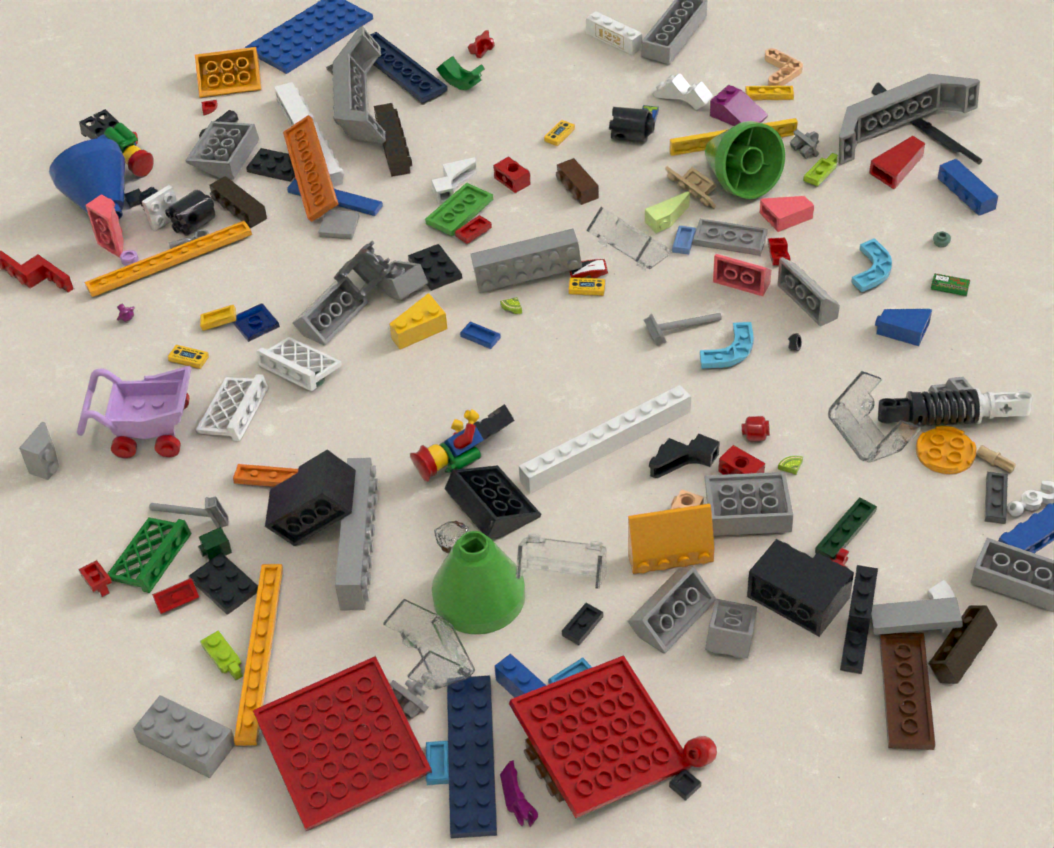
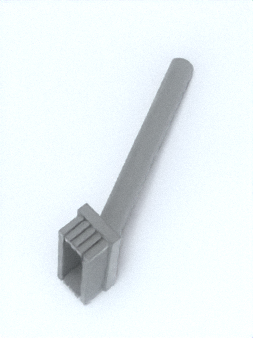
(655, 329)
(212, 509)

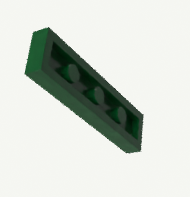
(846, 528)

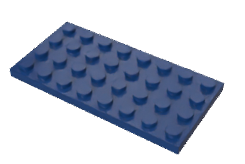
(309, 33)

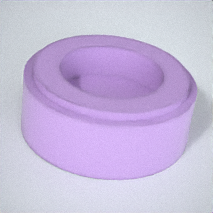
(129, 257)

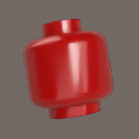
(756, 428)
(700, 751)

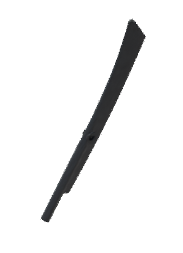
(936, 133)

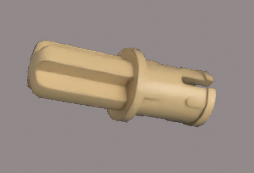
(995, 459)

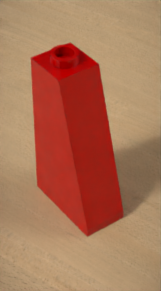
(897, 162)

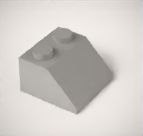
(40, 453)

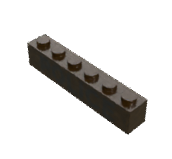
(395, 145)

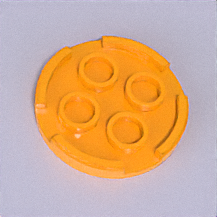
(946, 450)

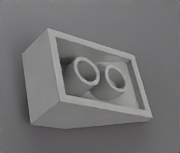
(403, 280)
(731, 628)

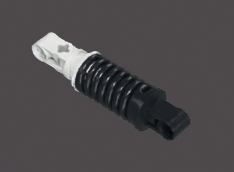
(953, 407)

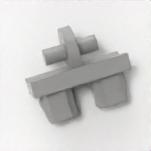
(808, 142)
(414, 704)

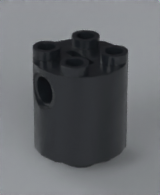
(631, 124)
(191, 212)

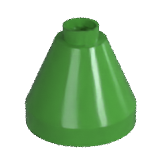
(747, 159)
(477, 586)

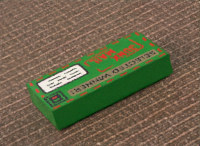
(950, 284)

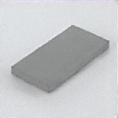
(730, 237)
(916, 616)

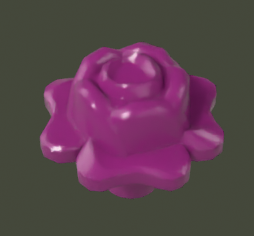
(125, 313)

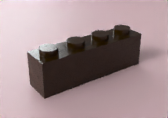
(238, 201)
(963, 644)

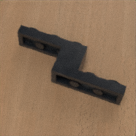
(859, 619)

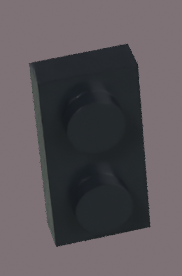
(582, 623)

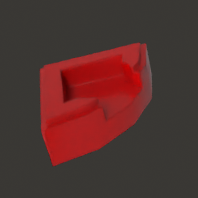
(209, 106)

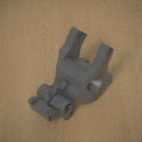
(368, 266)

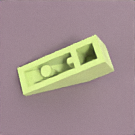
(667, 212)

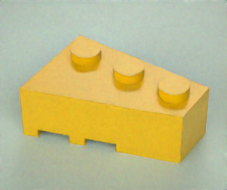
(418, 322)

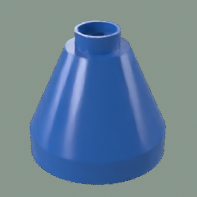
(89, 171)

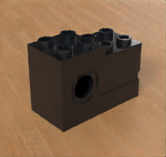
(311, 498)
(800, 586)

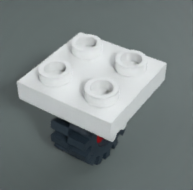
(156, 203)

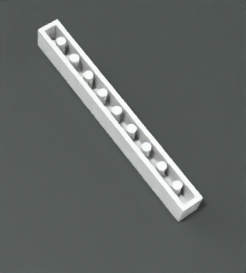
(295, 110)
(604, 439)

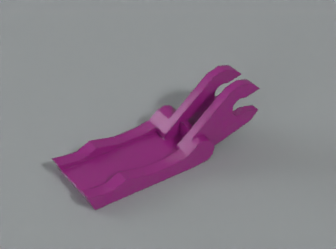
(514, 798)

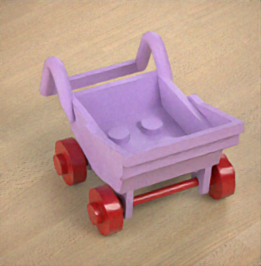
(141, 410)

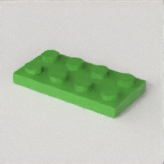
(459, 209)

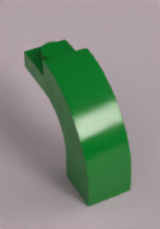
(458, 76)

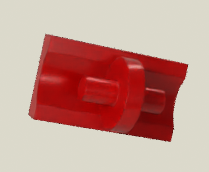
(482, 44)

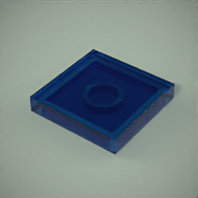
(255, 322)

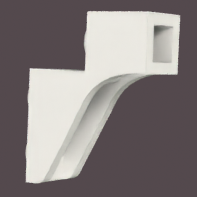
(677, 88)
(454, 175)

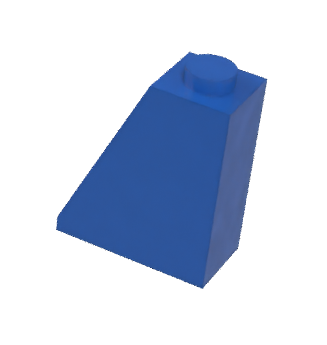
(904, 324)

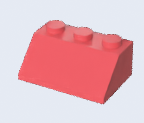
(106, 224)
(741, 275)

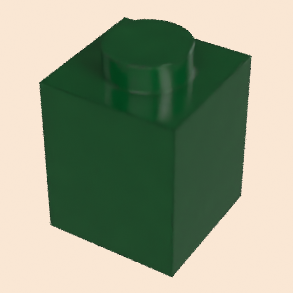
(214, 544)

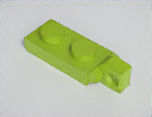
(821, 170)
(222, 654)

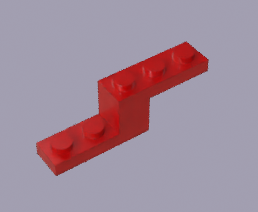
(35, 271)

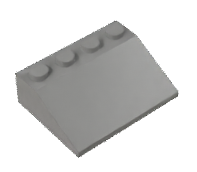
(224, 148)
(749, 503)

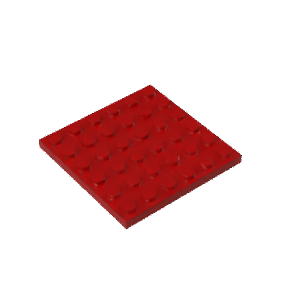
(599, 735)
(341, 742)

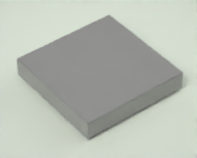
(339, 224)

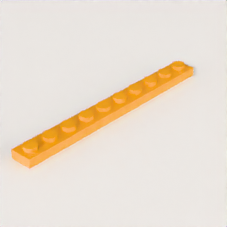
(167, 258)
(258, 654)

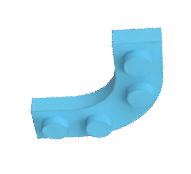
(880, 269)
(732, 354)

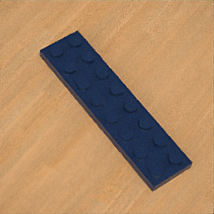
(406, 71)
(471, 758)

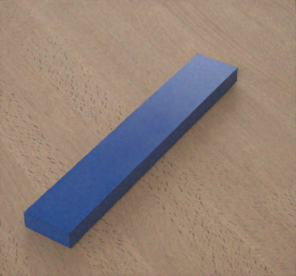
(348, 200)

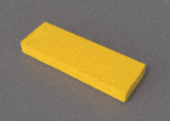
(770, 92)

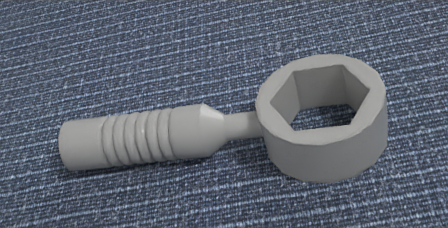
(197, 234)

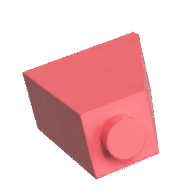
(786, 211)

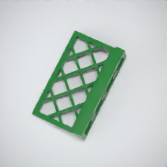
(159, 558)

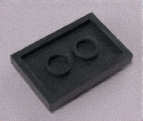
(272, 164)
(436, 266)
(224, 583)

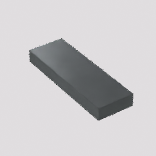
(996, 497)

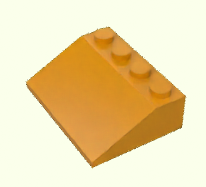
(228, 72)
(670, 538)

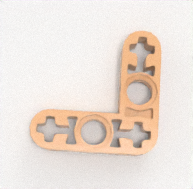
(790, 67)

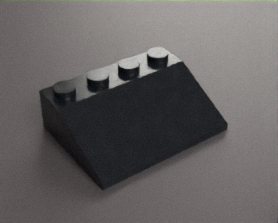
(491, 500)

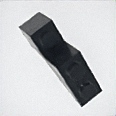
(676, 454)

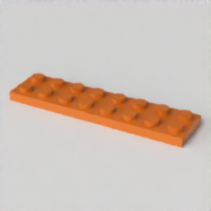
(310, 168)

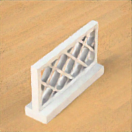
(293, 370)
(244, 409)

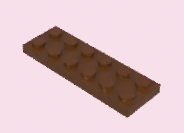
(907, 691)

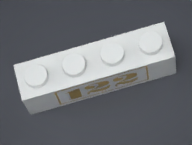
(613, 33)

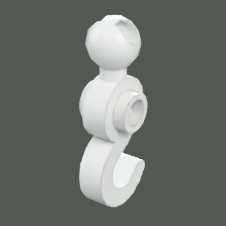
(1032, 499)

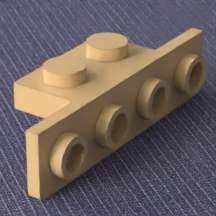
(696, 183)

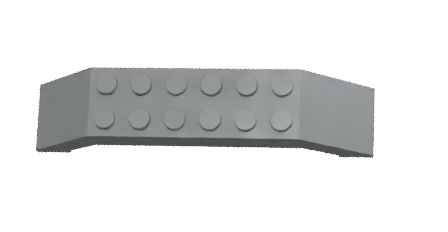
(351, 88)
(904, 105)

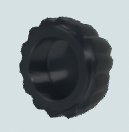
(795, 342)

